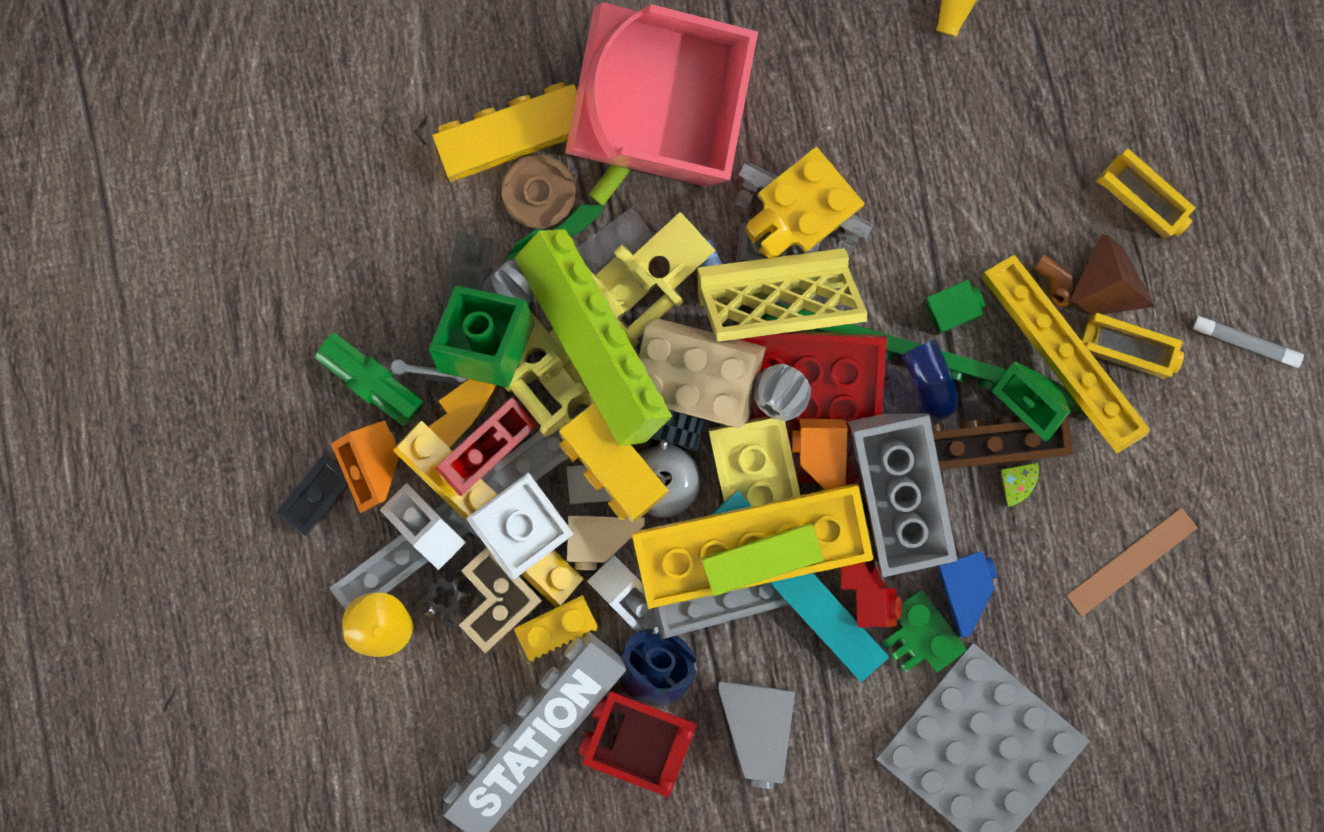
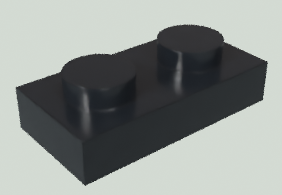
(314, 495)

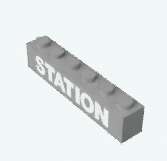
(534, 735)

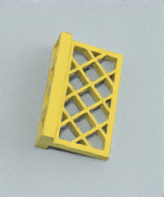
(783, 280)

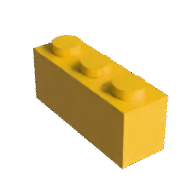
(614, 467)

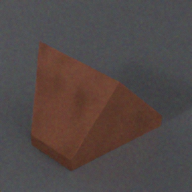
(1110, 282)

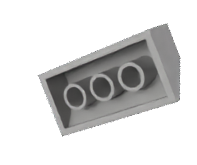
(902, 492)

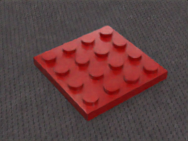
(843, 377)

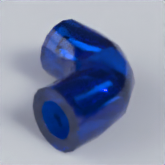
(933, 380)

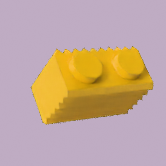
(556, 628)

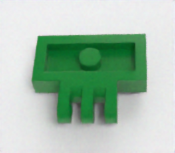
(924, 635)

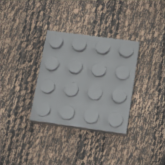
(982, 747)

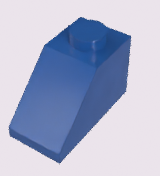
(967, 589)

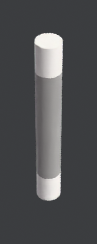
(1247, 341)

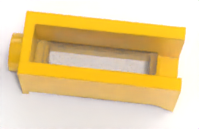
(1147, 194)
(1132, 346)

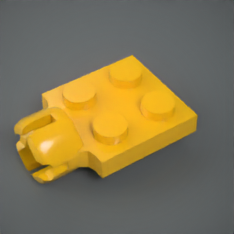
(803, 206)

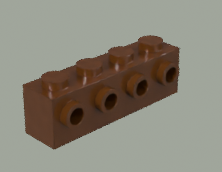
(997, 444)

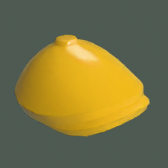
(376, 625)

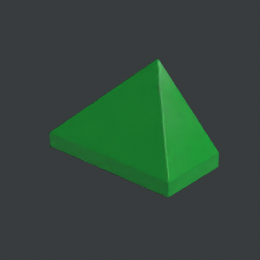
(1033, 399)

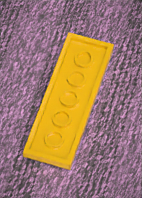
(673, 552)

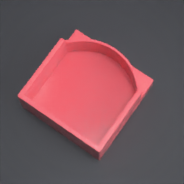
(662, 93)

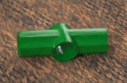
(369, 379)

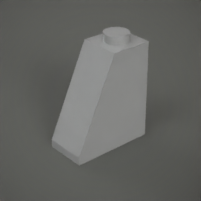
(759, 729)

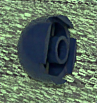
(657, 668)

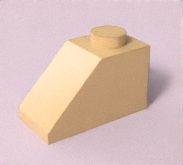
(598, 539)

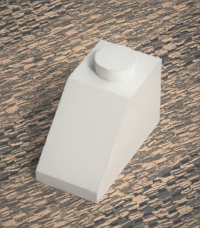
(422, 526)
(624, 594)

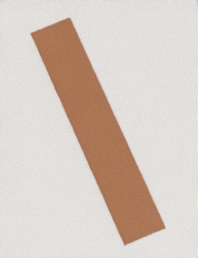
(1132, 562)

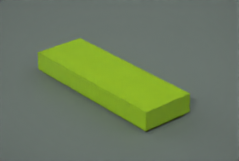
(762, 559)

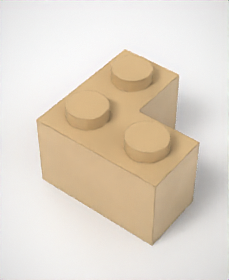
(505, 604)

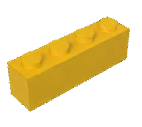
(506, 134)

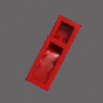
(875, 601)

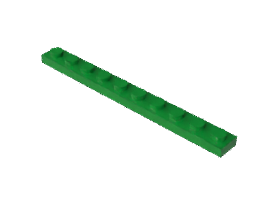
(959, 366)

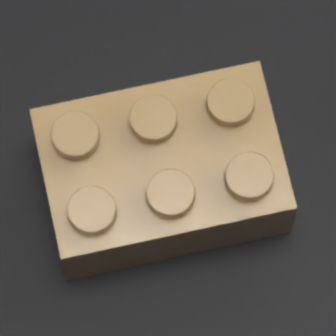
(701, 374)

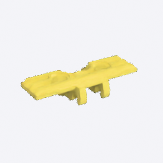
(628, 276)
(556, 375)

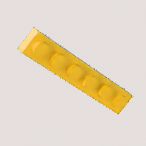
(1065, 354)
(423, 452)

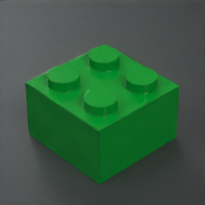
(482, 336)

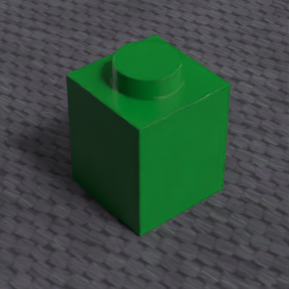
(954, 306)

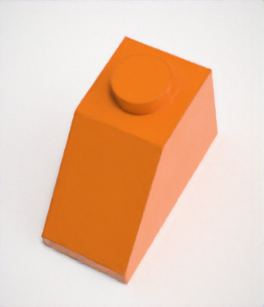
(822, 450)
(367, 463)

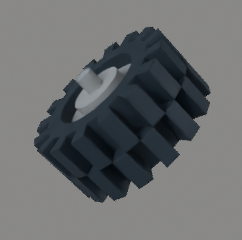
(680, 431)

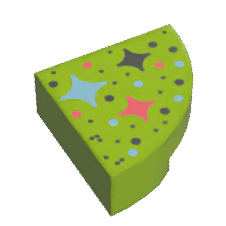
(1018, 482)

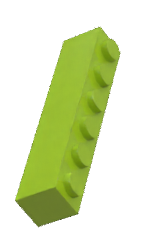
(592, 337)

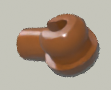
(1059, 278)

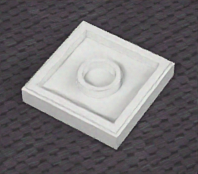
(519, 526)

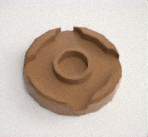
(538, 191)

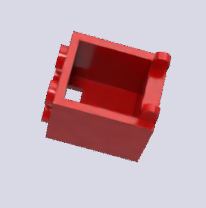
(647, 745)

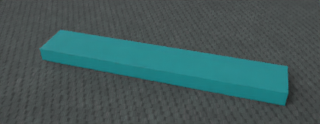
(824, 613)

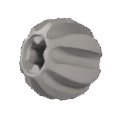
(509, 281)
(782, 392)

